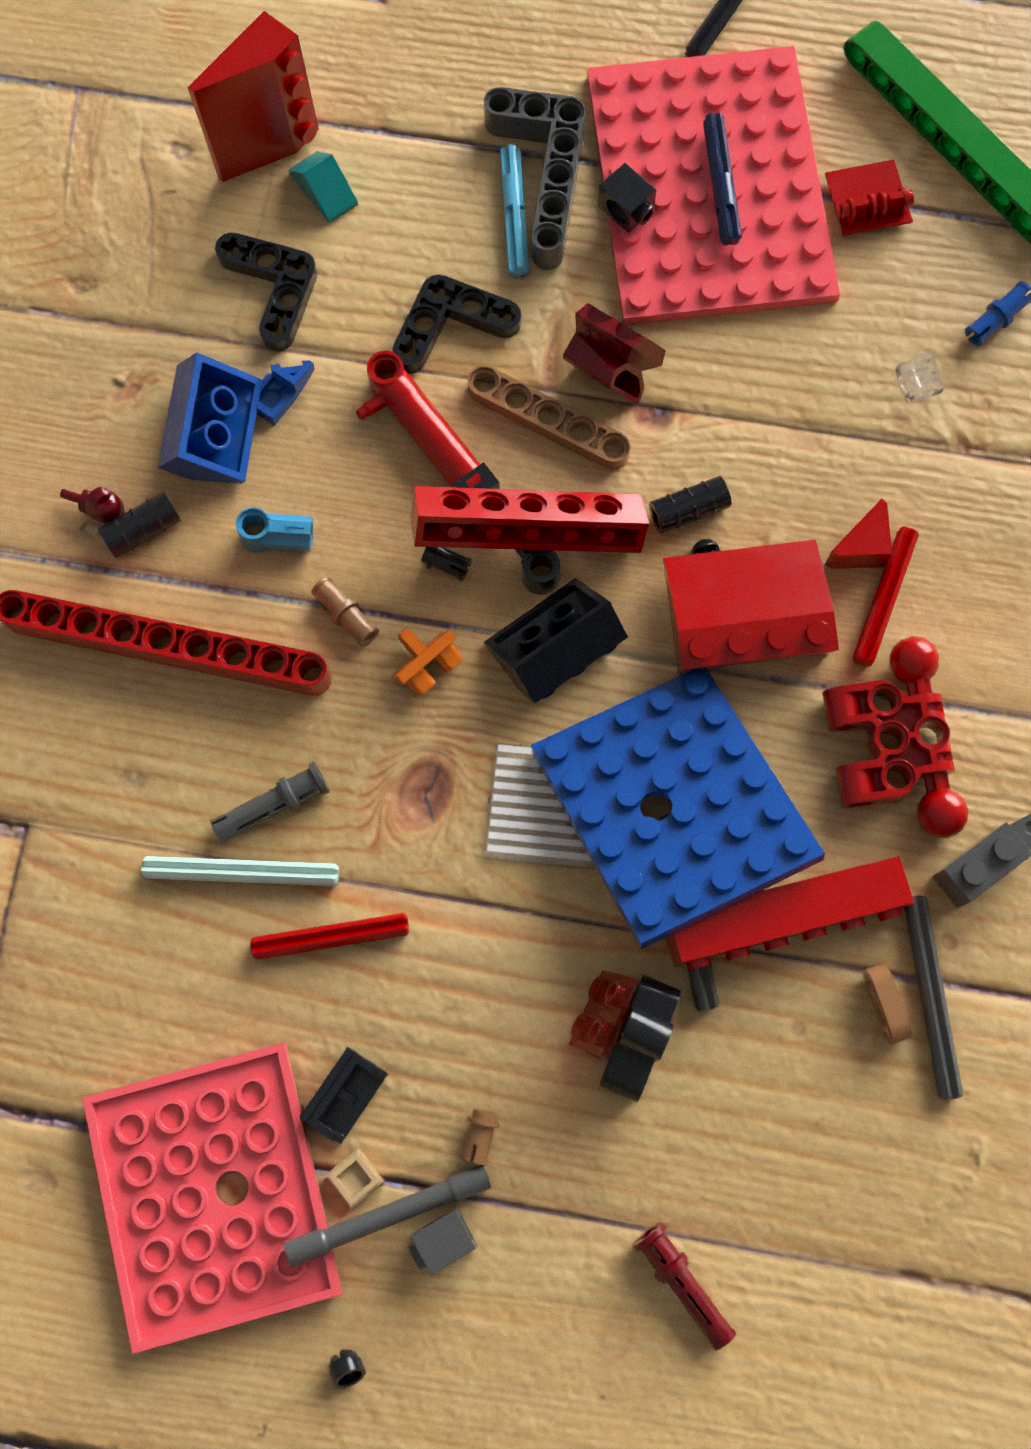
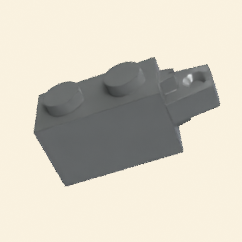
(986, 862)

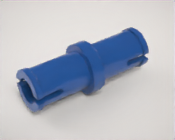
(999, 314)

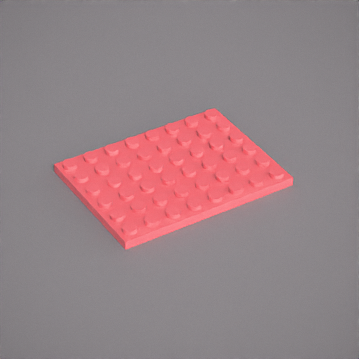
(675, 262)

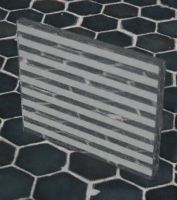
(526, 815)

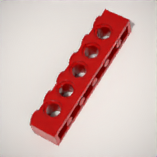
(528, 520)

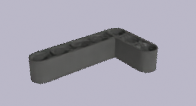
(510, 115)

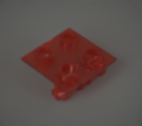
(605, 1009)

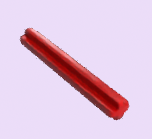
(885, 597)
(329, 936)

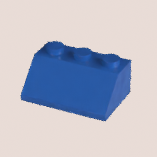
(209, 421)

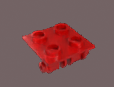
(869, 197)

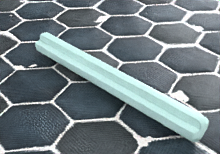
(240, 871)

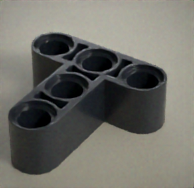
(641, 1038)

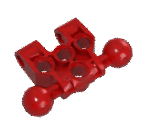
(865, 782)

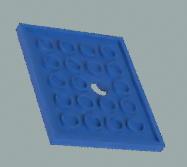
(729, 814)

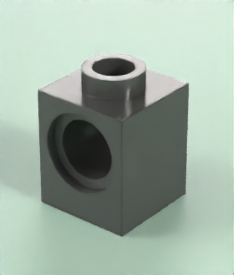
(442, 1242)

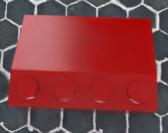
(255, 100)
(749, 606)

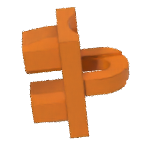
(439, 649)

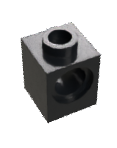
(627, 198)

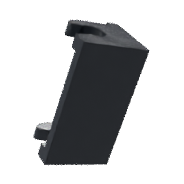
(343, 1095)

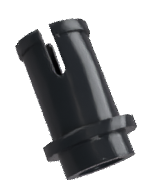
(446, 561)

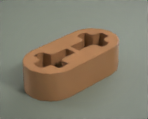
(887, 1003)

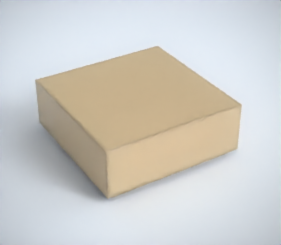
(354, 1178)

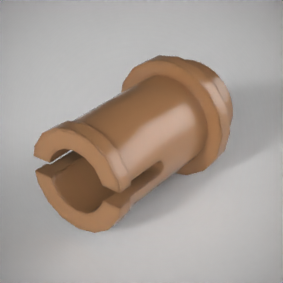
(479, 1136)

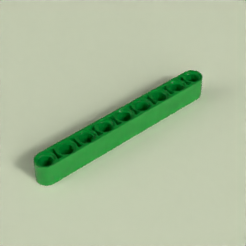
(944, 122)

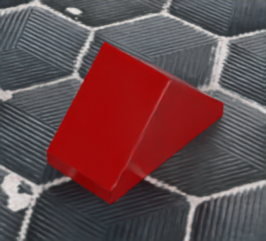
(866, 544)

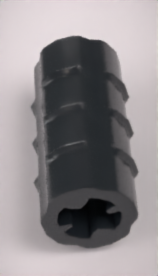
(690, 504)
(139, 524)

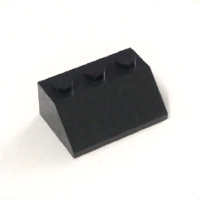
(557, 639)

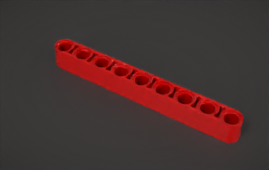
(149, 631)

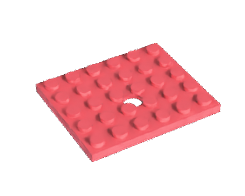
(176, 1247)

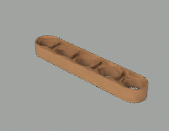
(557, 432)

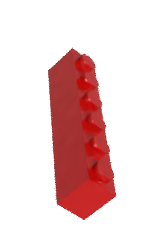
(795, 910)

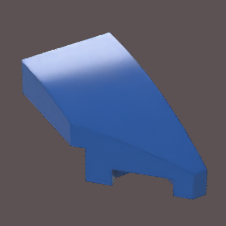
(281, 390)

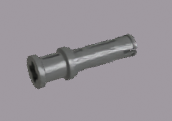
(286, 795)

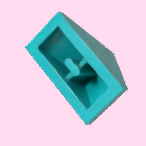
(324, 185)

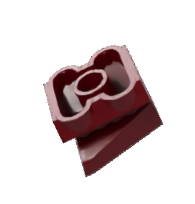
(612, 352)

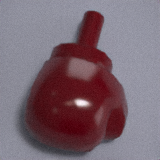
(98, 503)

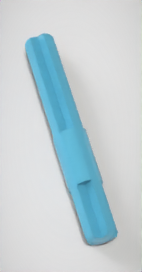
(514, 211)

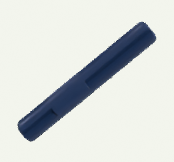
(722, 179)

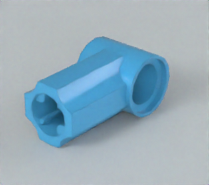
(279, 531)

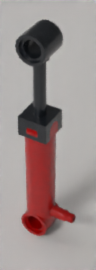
(443, 449)

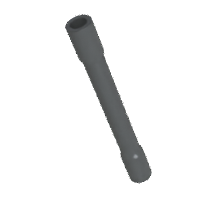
(323, 1240)

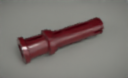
(672, 1269)

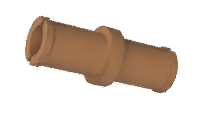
(345, 611)

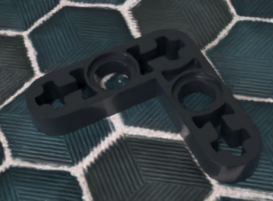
(282, 275)
(442, 308)

